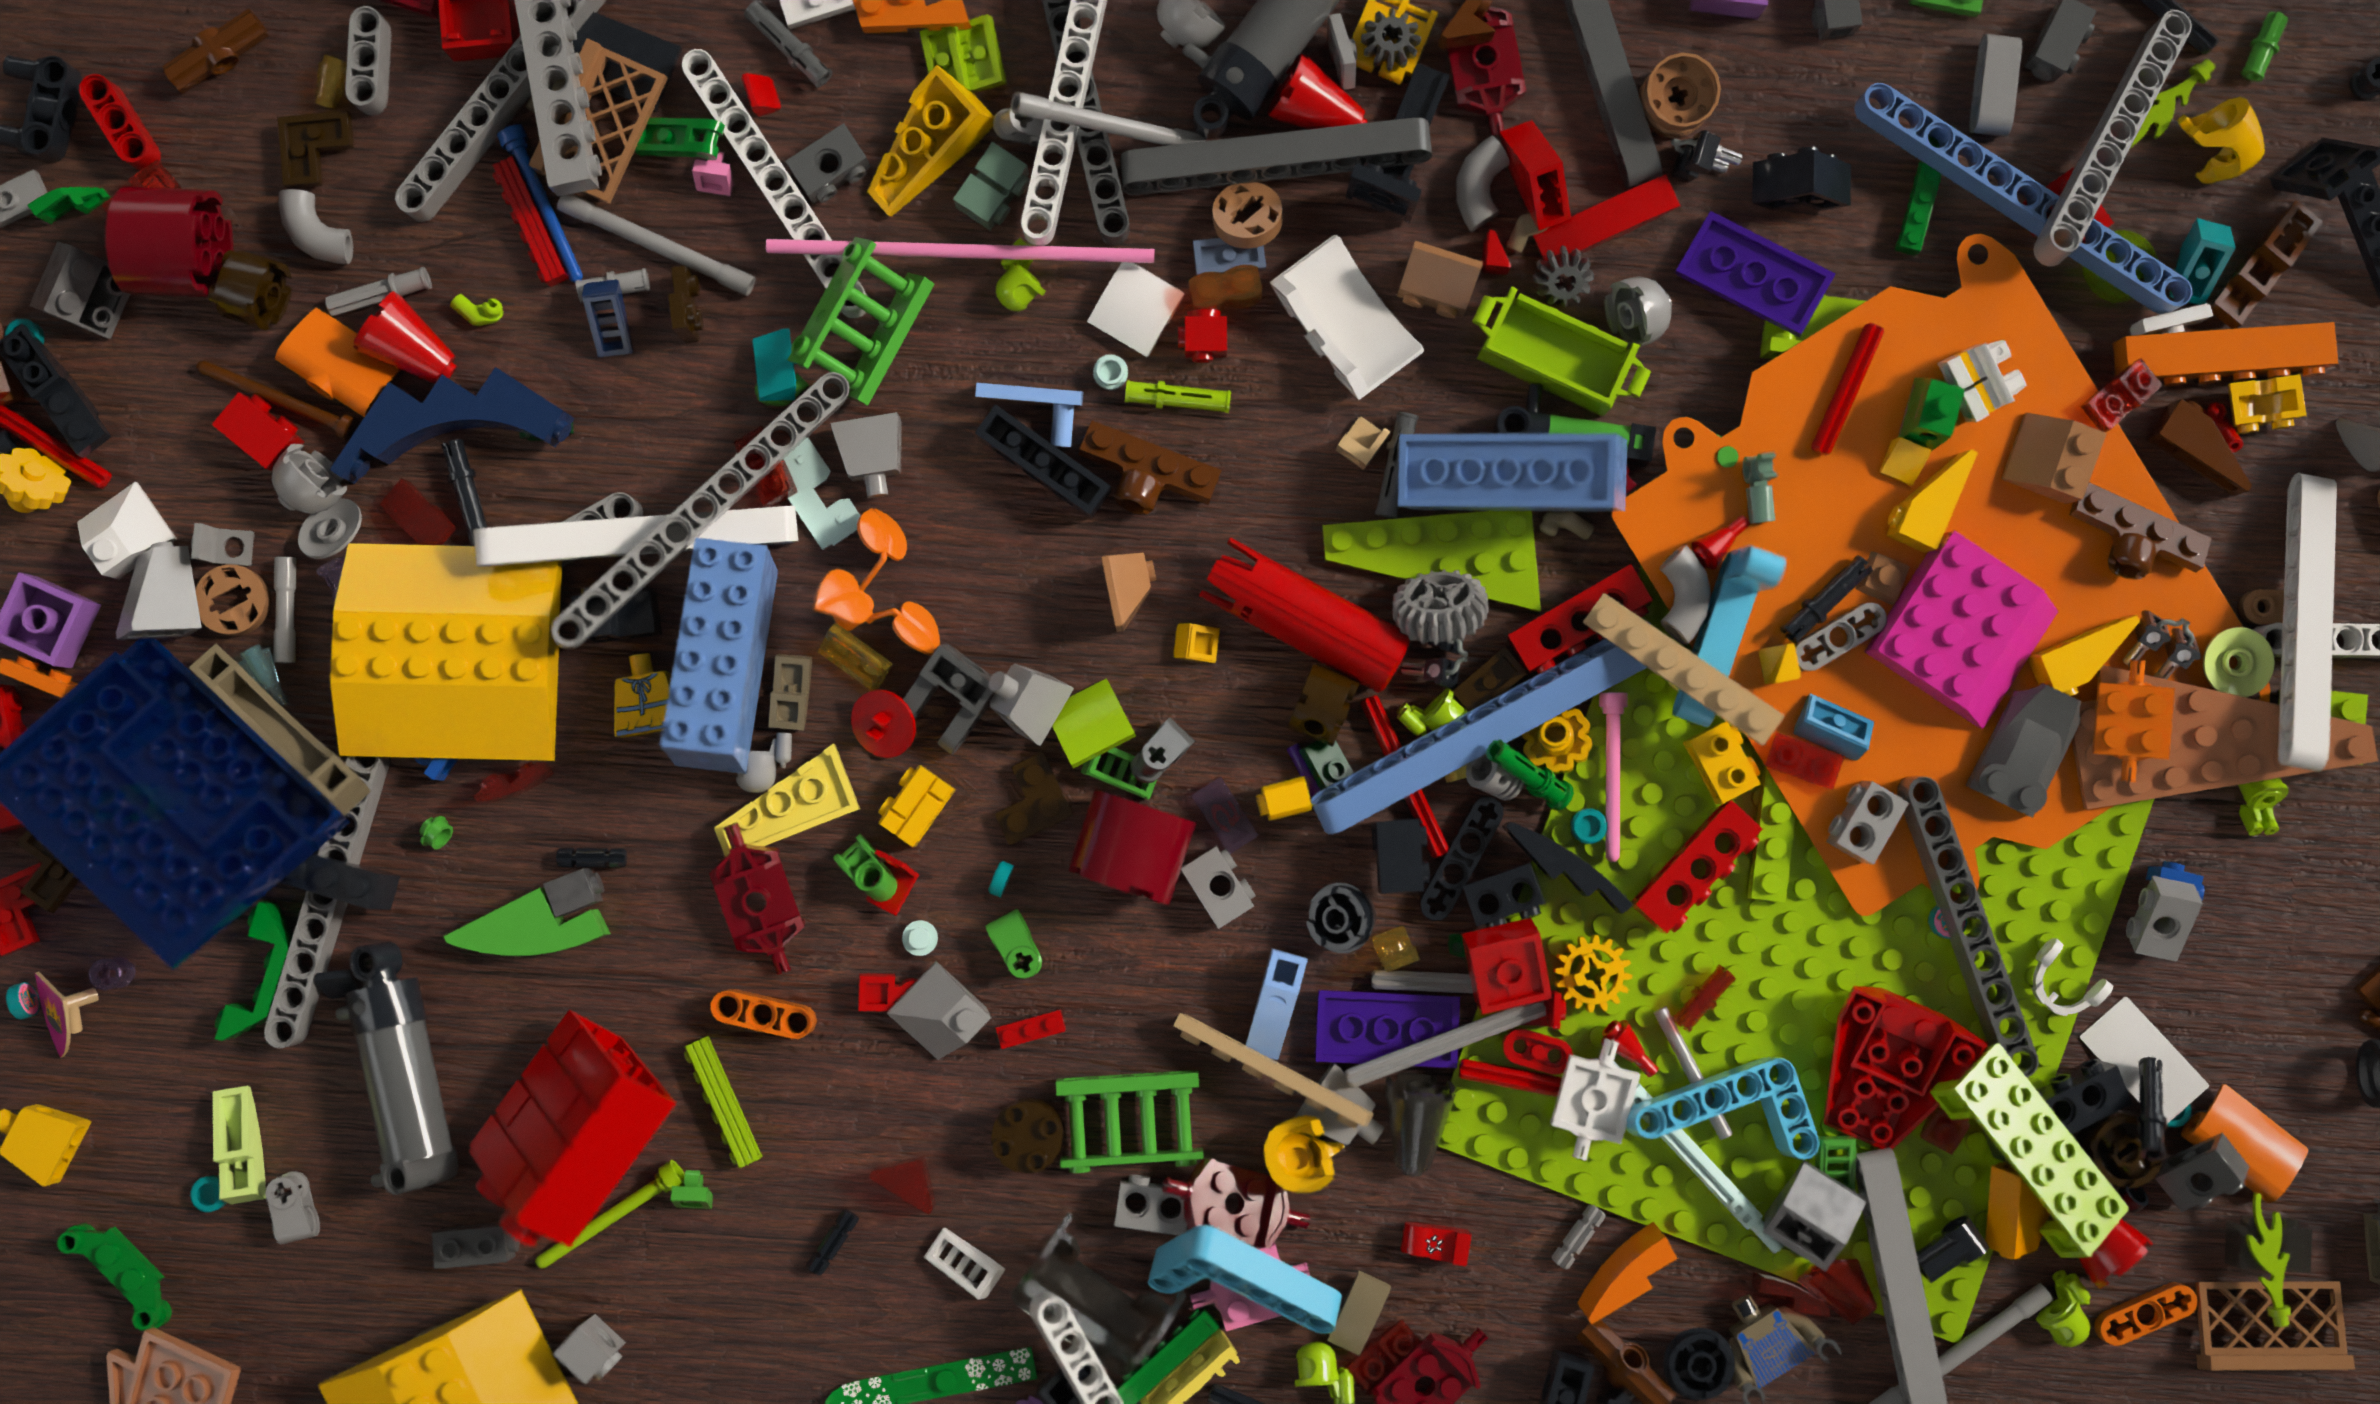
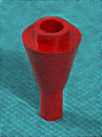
(1714, 546)
(1629, 1046)

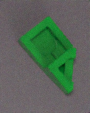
(61, 200)

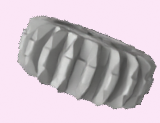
(1440, 606)

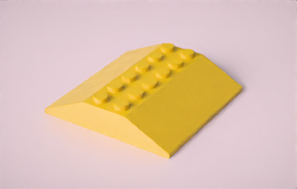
(444, 655)
(475, 1359)

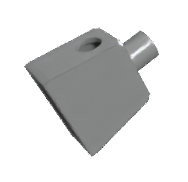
(870, 450)
(1028, 700)
(1335, 1080)

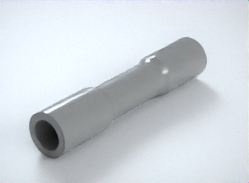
(284, 634)

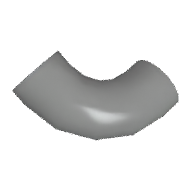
(1475, 180)
(309, 233)
(1690, 592)

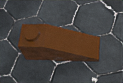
(2197, 443)

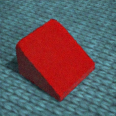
(761, 94)
(1493, 255)

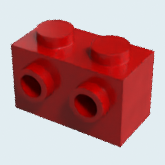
(256, 429)

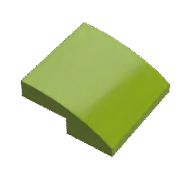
(967, 55)
(1092, 724)

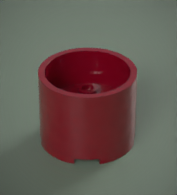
(166, 240)
(1131, 847)

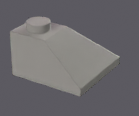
(939, 1012)

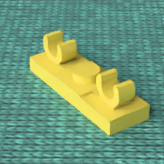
(1193, 1371)

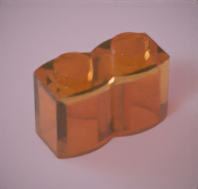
(1235, 288)

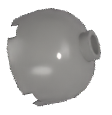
(1188, 22)
(1638, 310)
(306, 481)

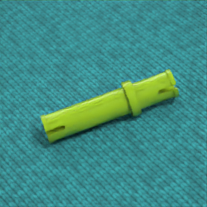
(1177, 396)

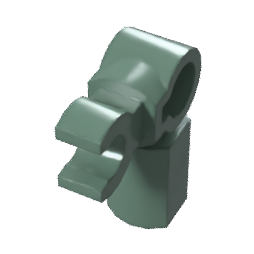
(1758, 471)

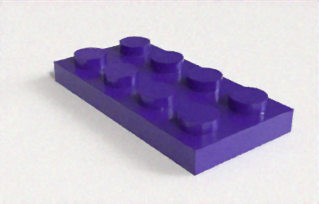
(1755, 274)
(1373, 1024)

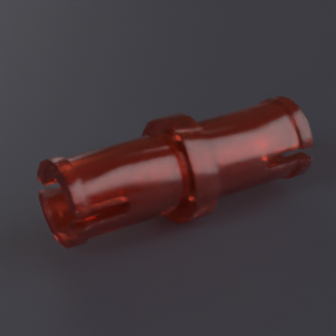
(1704, 998)

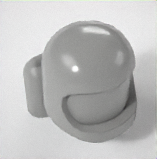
(763, 765)

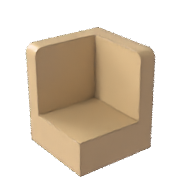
(1362, 442)

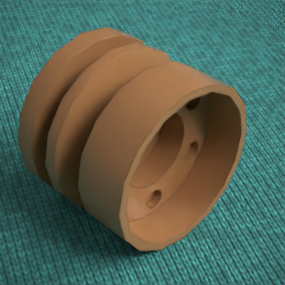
(1685, 77)

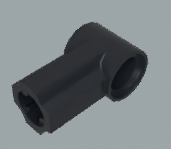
(1957, 1245)

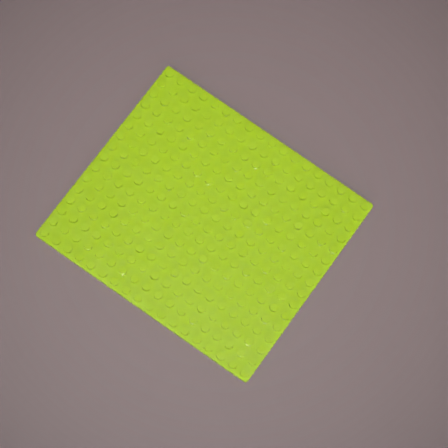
(1790, 984)

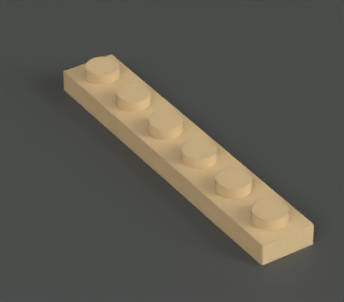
(1683, 669)
(1285, 1078)

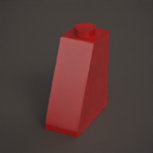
(1537, 174)

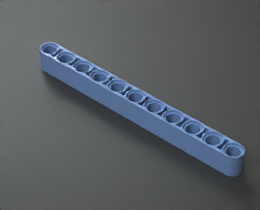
(2004, 196)
(1471, 734)

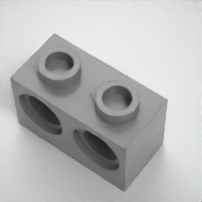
(1874, 828)
(1151, 1215)

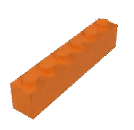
(2232, 353)

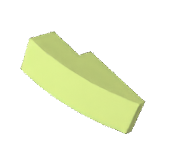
(238, 1146)

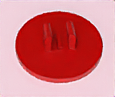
(883, 723)

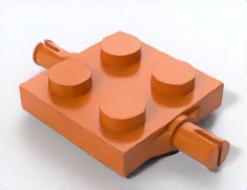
(2133, 720)

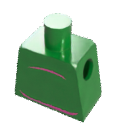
(1931, 410)

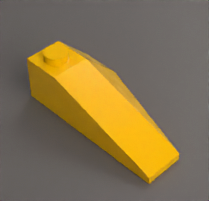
(935, 134)

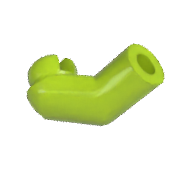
(478, 314)

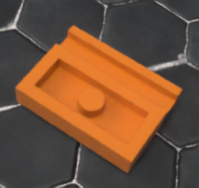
(28, 672)

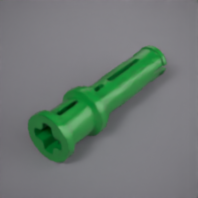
(1538, 780)

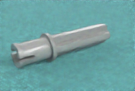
(377, 291)

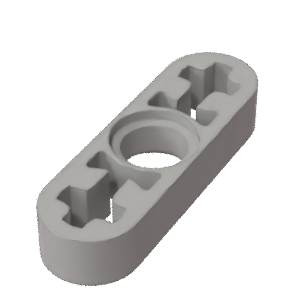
(1854, 615)

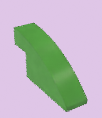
(528, 929)

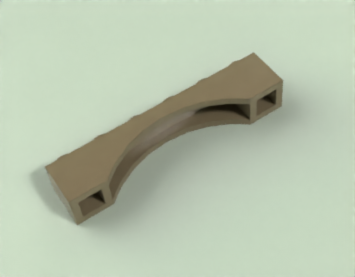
(280, 730)

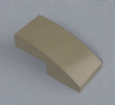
(790, 692)
(1359, 1312)

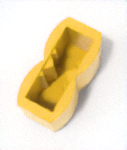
(1284, 799)

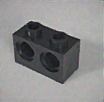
(1503, 888)

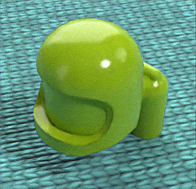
(1017, 285)
(1436, 714)
(2258, 811)
(2064, 1316)
(1319, 1367)

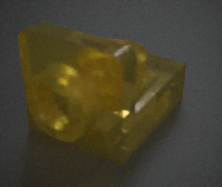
(1394, 948)

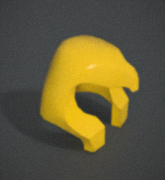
(2233, 128)
(1297, 1159)

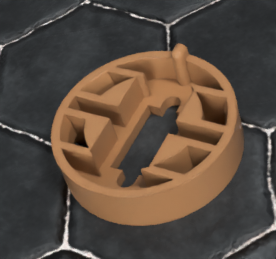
(1258, 228)
(258, 599)

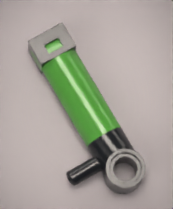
(1639, 437)

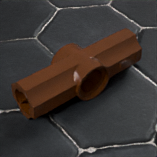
(215, 51)
(1625, 1364)

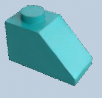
(2204, 257)

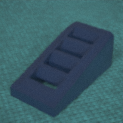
(605, 296)

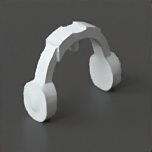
(2045, 958)

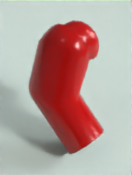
(2218, 414)

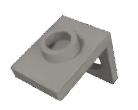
(209, 545)

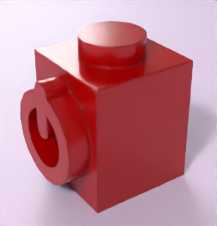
(1204, 335)

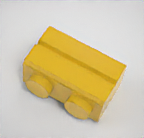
(915, 805)

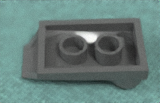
(2027, 748)

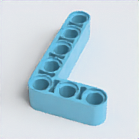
(1730, 605)
(1728, 1098)
(1247, 1271)

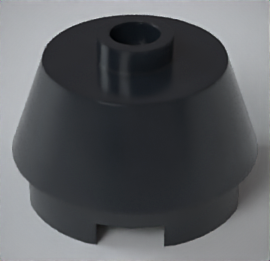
(1341, 918)
(1699, 1364)

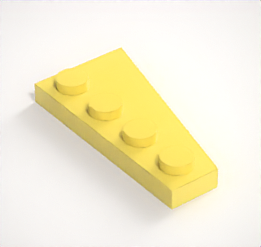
(800, 802)

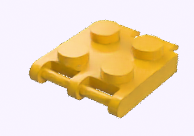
(1424, 28)

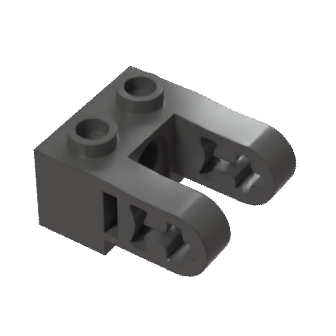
(963, 680)

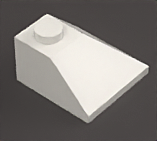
(122, 531)

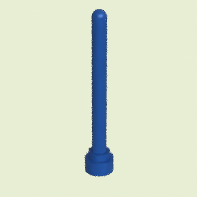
(515, 142)

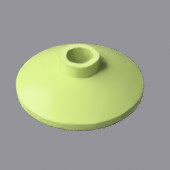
(2253, 658)

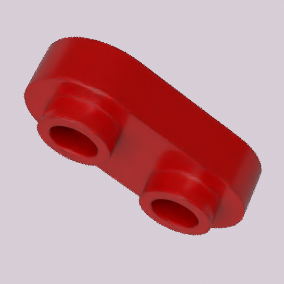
(1536, 1050)

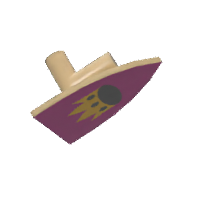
(62, 1012)

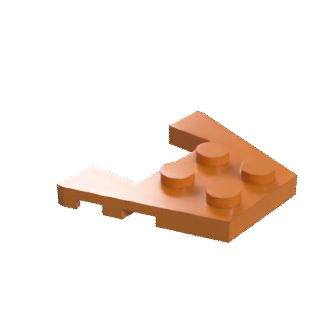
(899, 15)

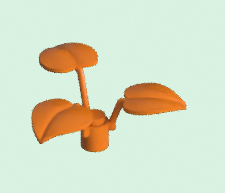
(850, 606)

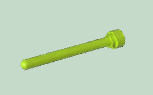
(669, 1175)

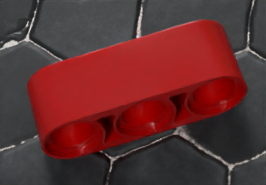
(109, 111)

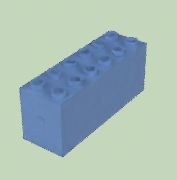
(1512, 472)
(720, 656)

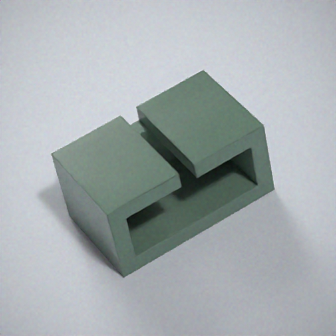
(992, 189)

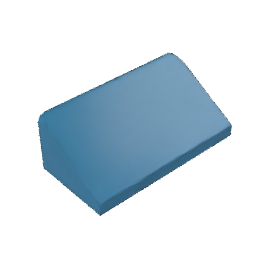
(1834, 727)

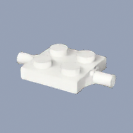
(1595, 1099)

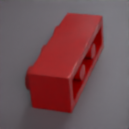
(1031, 1028)

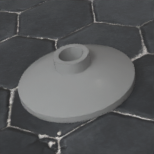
(330, 530)

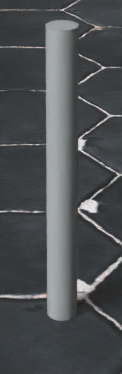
(1689, 1066)

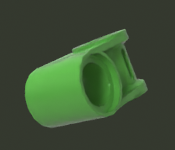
(864, 867)
(1012, 938)

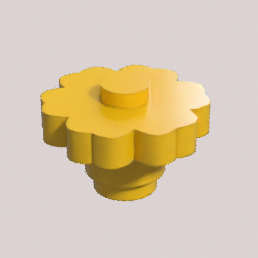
(31, 480)
(1559, 742)

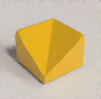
(1779, 664)

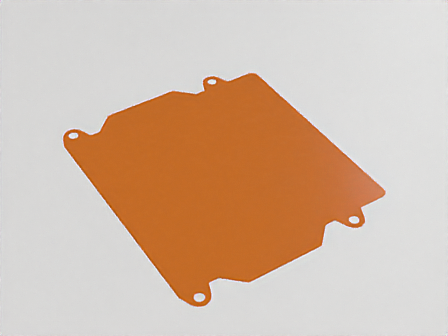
(1841, 508)

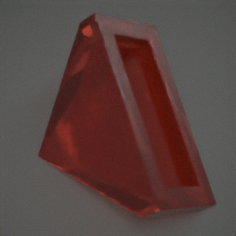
(1841, 1288)

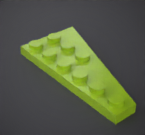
(1486, 544)

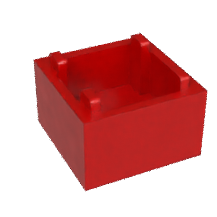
(477, 28)
(1506, 966)

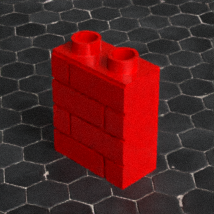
(568, 1132)

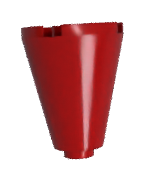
(1313, 99)
(404, 341)
(2116, 1253)

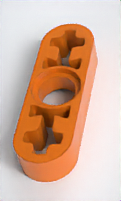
(2164, 1294)

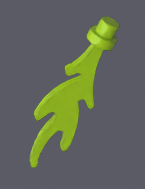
(2163, 112)
(2266, 1256)

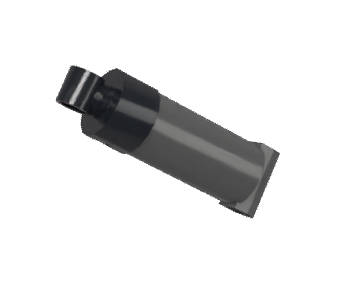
(1253, 59)
(398, 1072)

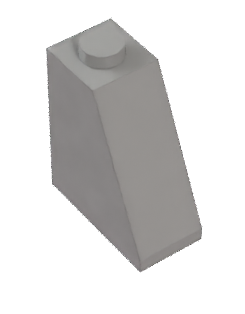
(160, 596)

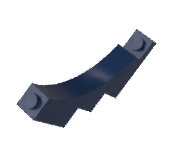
(402, 422)

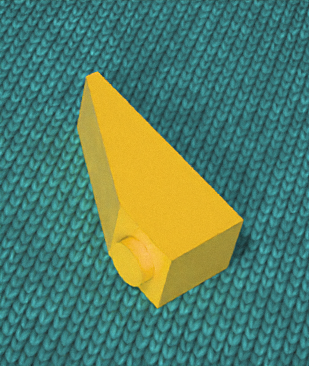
(1927, 511)
(2081, 657)

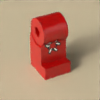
(1436, 1242)

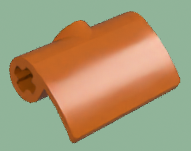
(325, 356)
(2265, 1146)

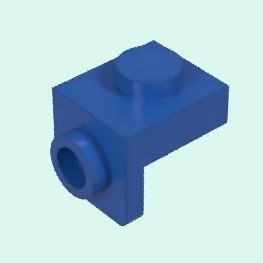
(2176, 872)

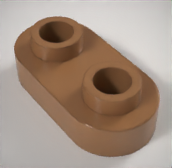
(2273, 604)

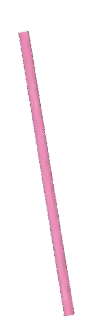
(974, 251)

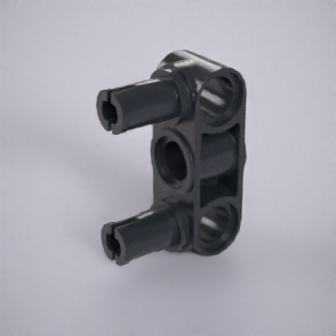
(49, 107)

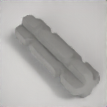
(1578, 1236)

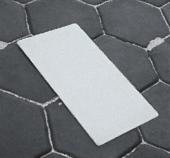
(2126, 1037)

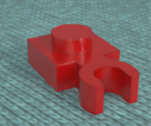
(879, 991)

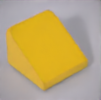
(1904, 460)
(1196, 642)

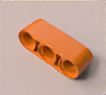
(746, 1013)

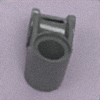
(1161, 750)

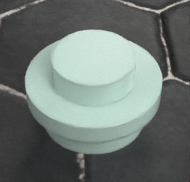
(1110, 372)
(920, 938)

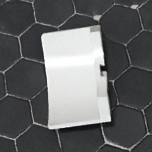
(1345, 318)

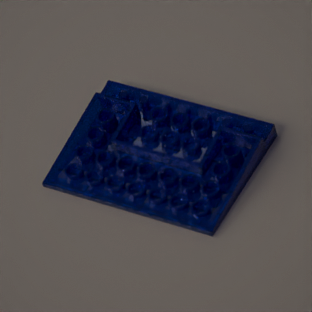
(162, 799)

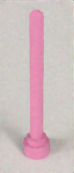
(1613, 706)

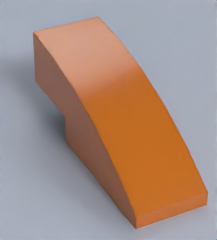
(1626, 1273)

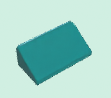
(773, 371)

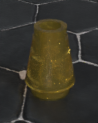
(330, 81)

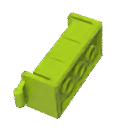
(1558, 352)

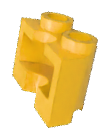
(2266, 402)

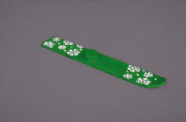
(939, 1379)

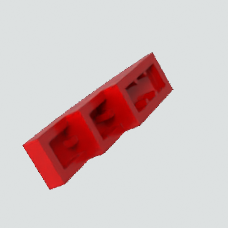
(1610, 218)

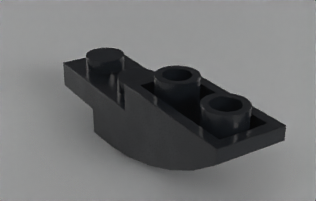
(55, 390)

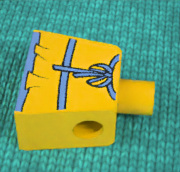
(641, 699)

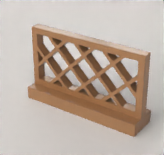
(594, 60)
(2272, 1357)

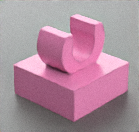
(713, 176)

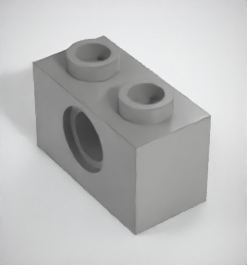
(1225, 907)
(2166, 936)
(591, 1350)

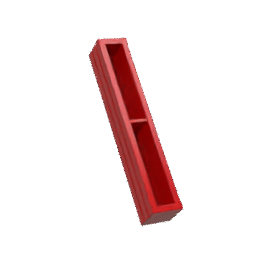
(533, 228)

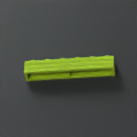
(723, 1102)

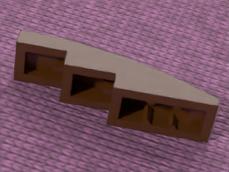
(2265, 264)

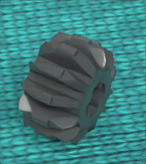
(1394, 28)
(1573, 267)

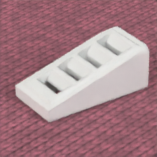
(971, 1253)

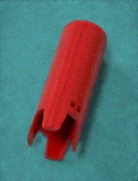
(1308, 617)

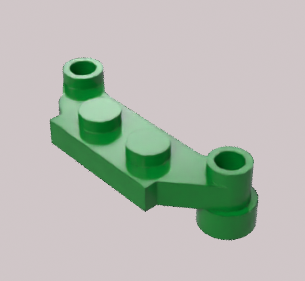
(123, 1268)

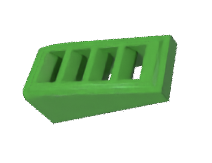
(1116, 781)
(1848, 1159)

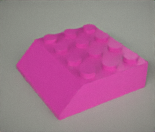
(1963, 628)

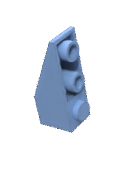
(1276, 1002)

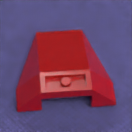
(1887, 1063)

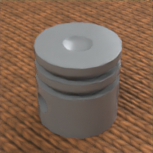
(1492, 779)

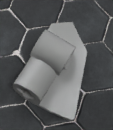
(2362, 442)

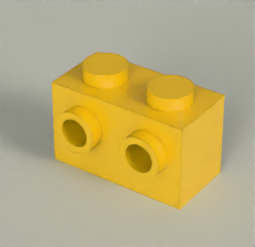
(1722, 762)

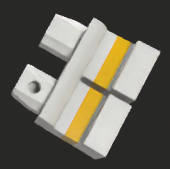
(1992, 388)

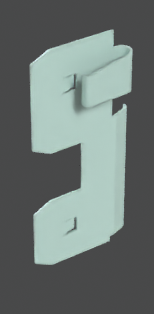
(825, 524)

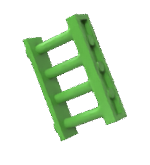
(889, 335)
(1110, 1090)

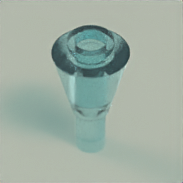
(260, 667)

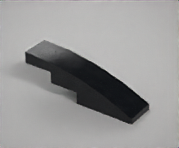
(1555, 859)

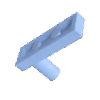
(1062, 401)

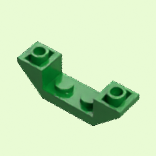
(268, 925)

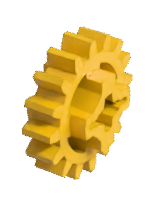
(1607, 968)

